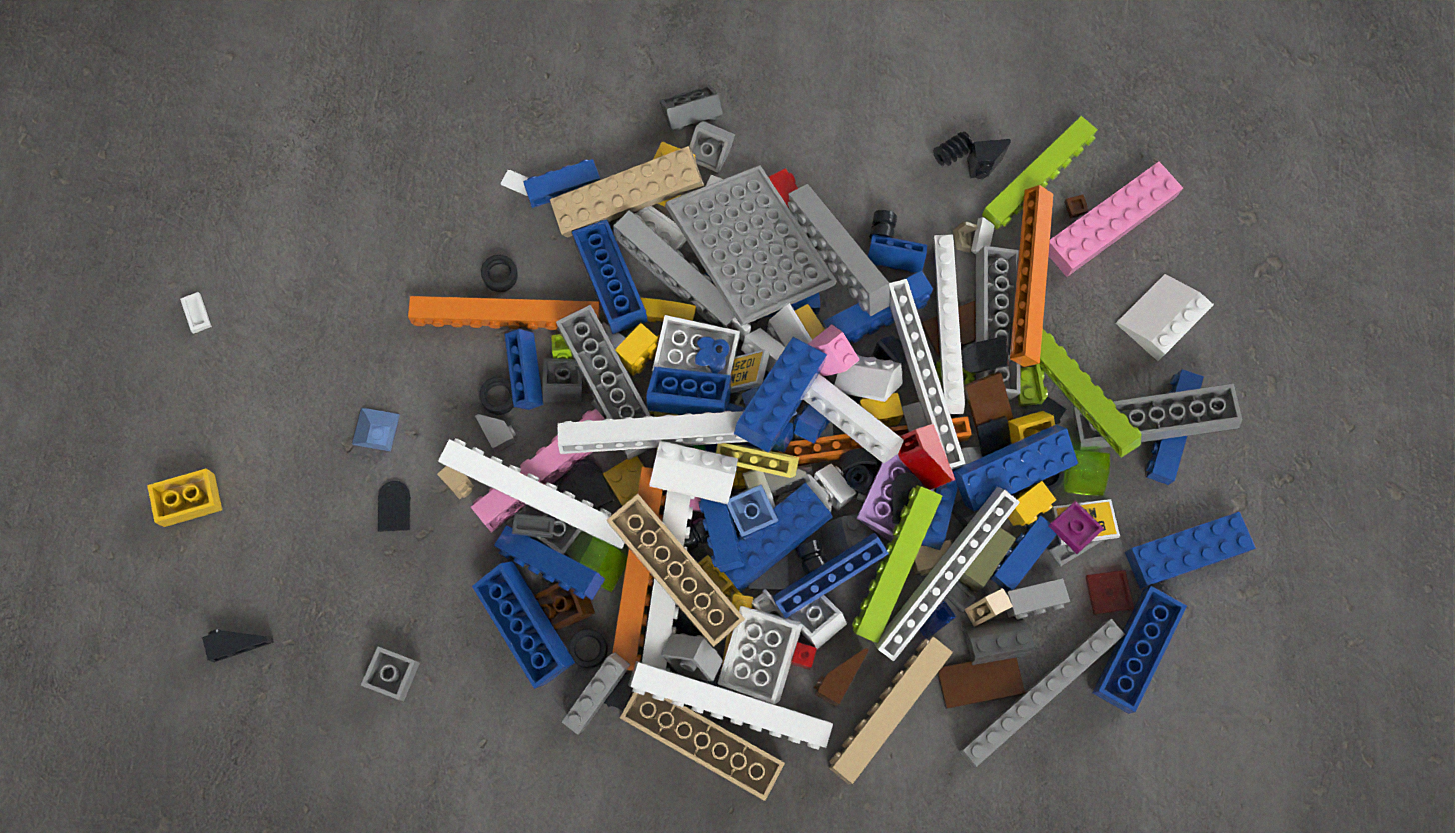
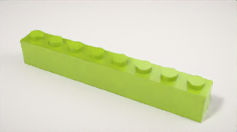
(1039, 172)
(1087, 397)
(897, 564)

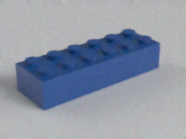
(609, 276)
(857, 323)
(780, 394)
(1016, 466)
(797, 519)
(1189, 550)
(523, 624)
(1139, 650)

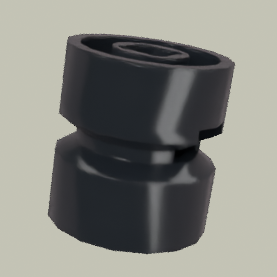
(884, 223)
(860, 479)
(697, 534)
(811, 554)

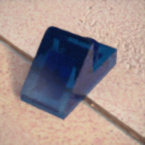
(938, 619)

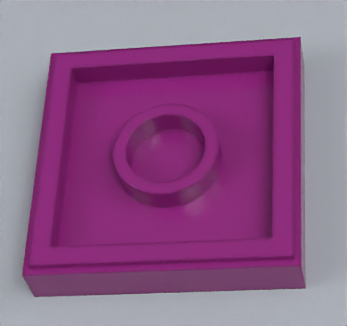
(1076, 527)

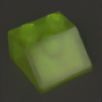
(1089, 474)
(606, 561)

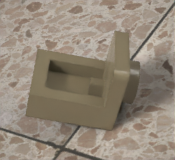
(963, 236)

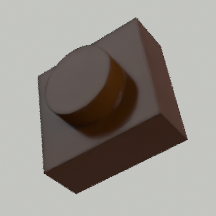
(1076, 206)

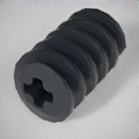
(953, 148)

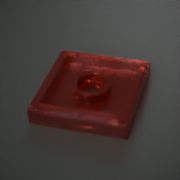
(1109, 592)

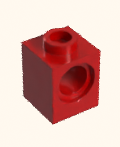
(803, 656)

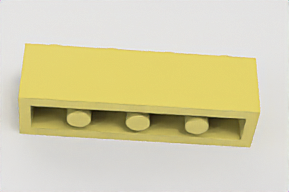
(760, 460)

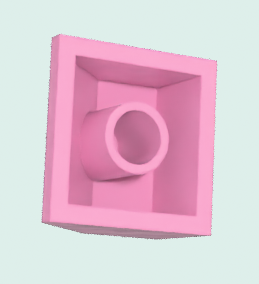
(838, 350)

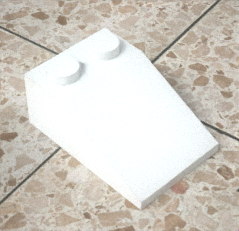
(820, 621)

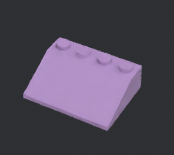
(877, 507)

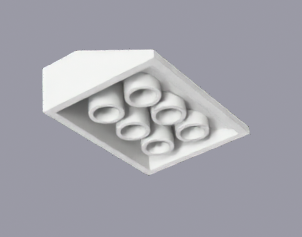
(1164, 315)
(679, 344)
(760, 655)

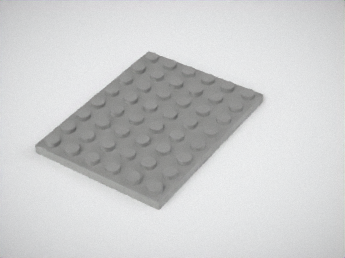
(750, 244)

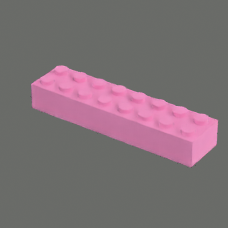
(1113, 218)
(547, 465)

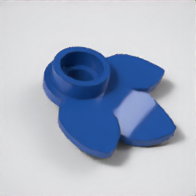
(710, 356)

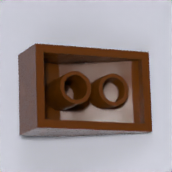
(563, 606)
(836, 682)

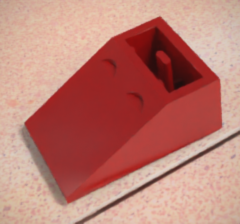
(926, 457)

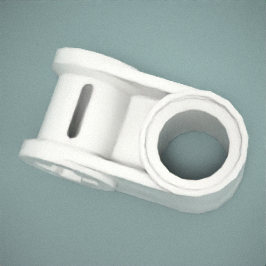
(766, 604)

